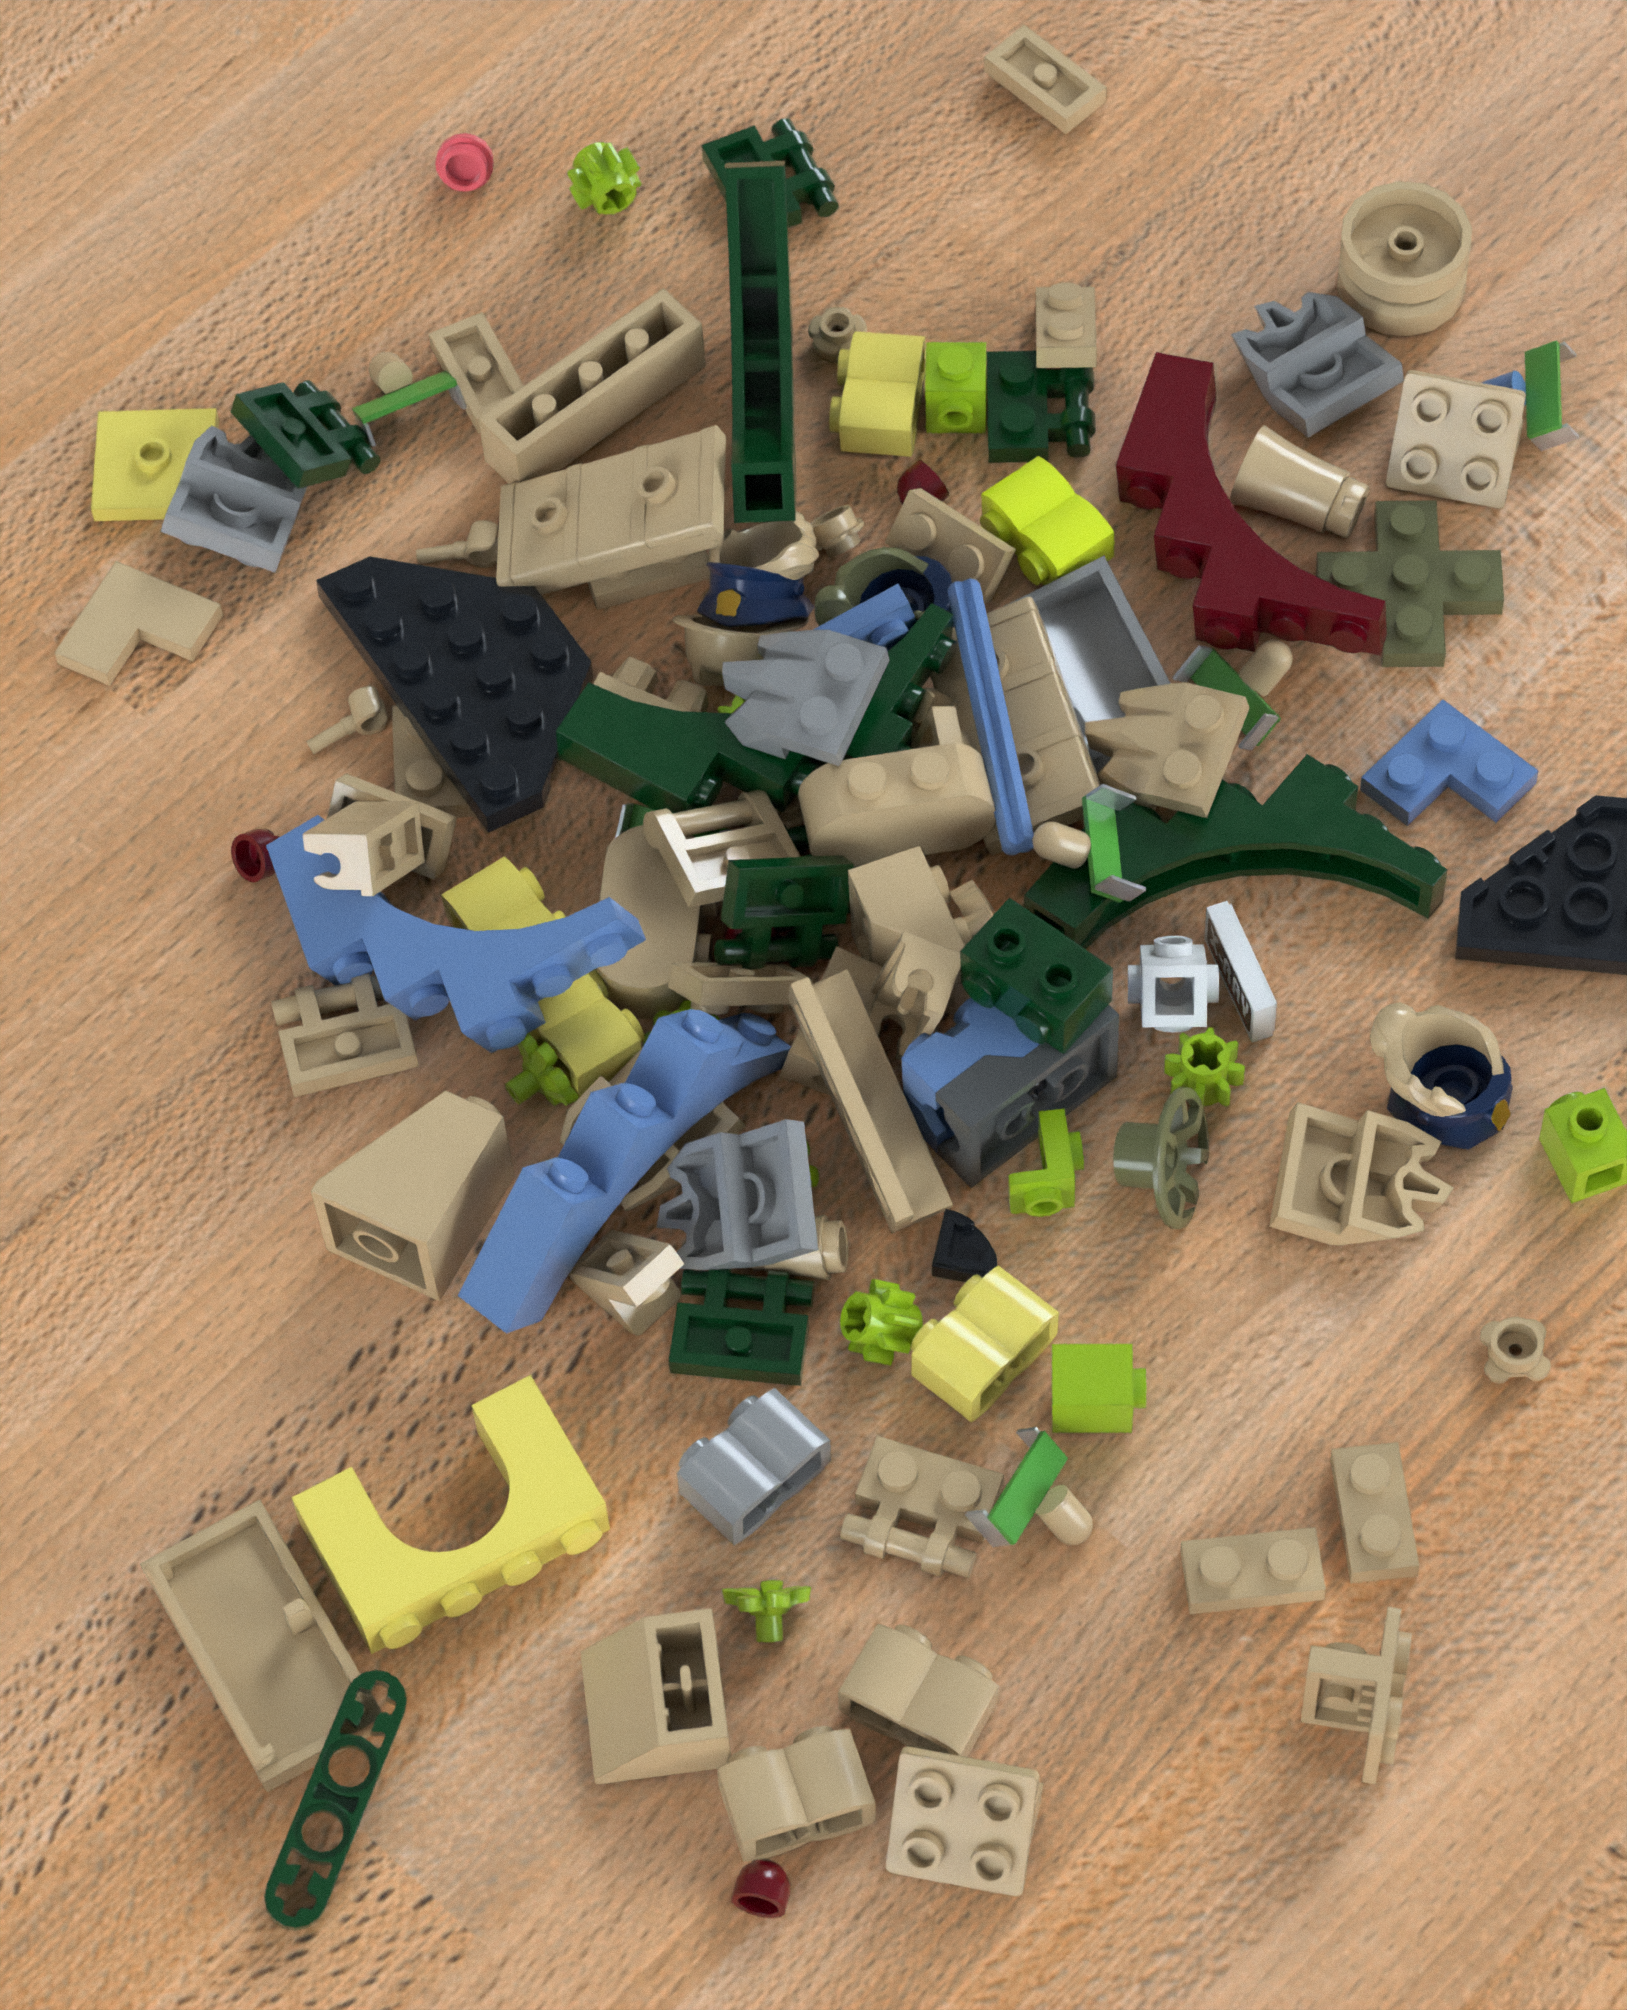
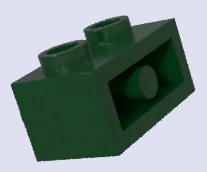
(1035, 976)

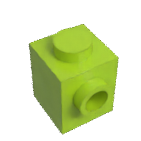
(955, 387)
(1585, 1143)
(1095, 1388)

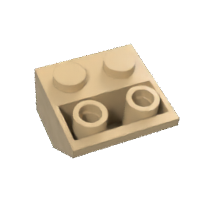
(899, 897)
(656, 1699)

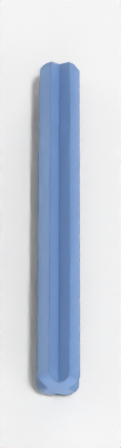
(991, 716)

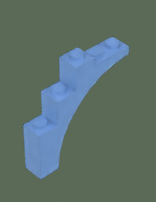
(422, 966)
(618, 1136)

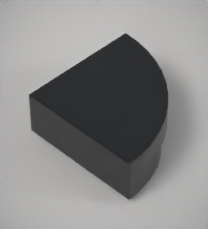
(961, 1249)

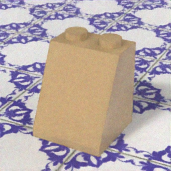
(419, 1193)

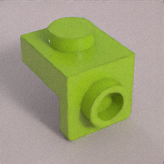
(1053, 1187)

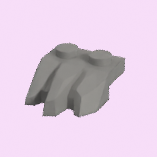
(1316, 361)
(234, 501)
(804, 692)
(743, 1198)

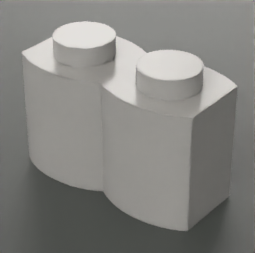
(752, 1465)

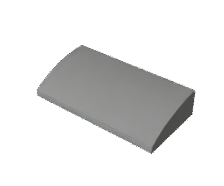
(1096, 643)

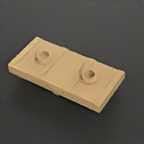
(613, 513)
(1041, 716)
(259, 1641)

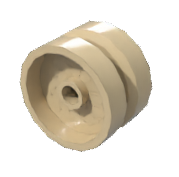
(1404, 258)

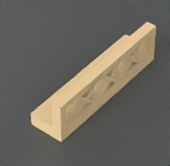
(869, 1100)

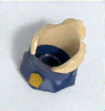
(760, 574)
(1443, 1073)

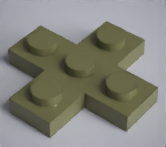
(1416, 581)

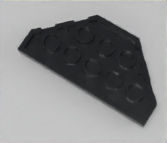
(472, 670)
(1556, 898)

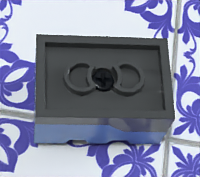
(985, 1083)

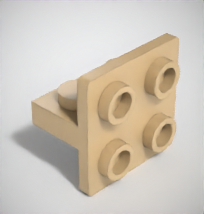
(1455, 439)
(1361, 1691)
(963, 1821)

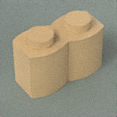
(917, 1694)
(796, 1793)

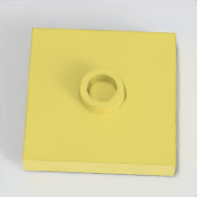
(143, 460)

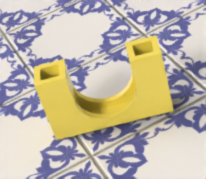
(401, 1589)

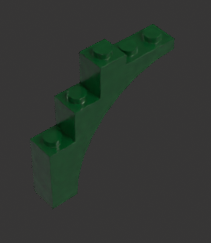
(761, 343)
(685, 756)
(1300, 831)

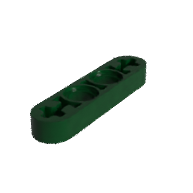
(342, 1802)

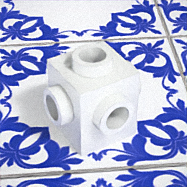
(1175, 1005)

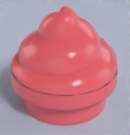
(464, 162)

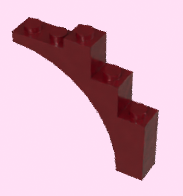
(1201, 535)

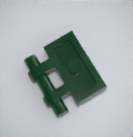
(789, 145)
(1019, 413)
(304, 432)
(783, 894)
(739, 1341)

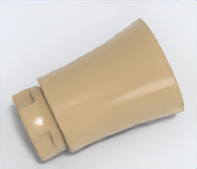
(1298, 486)

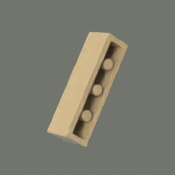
(593, 390)

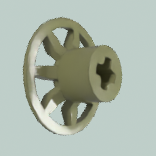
(1159, 1154)

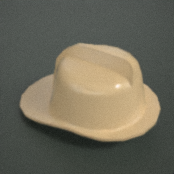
(712, 644)

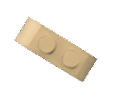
(898, 802)
(673, 932)

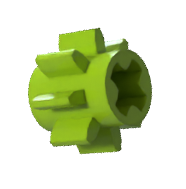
(604, 178)
(1206, 1067)
(880, 1321)

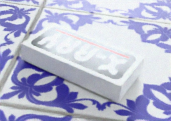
(1240, 971)

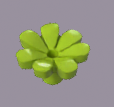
(540, 1075)
(767, 1605)

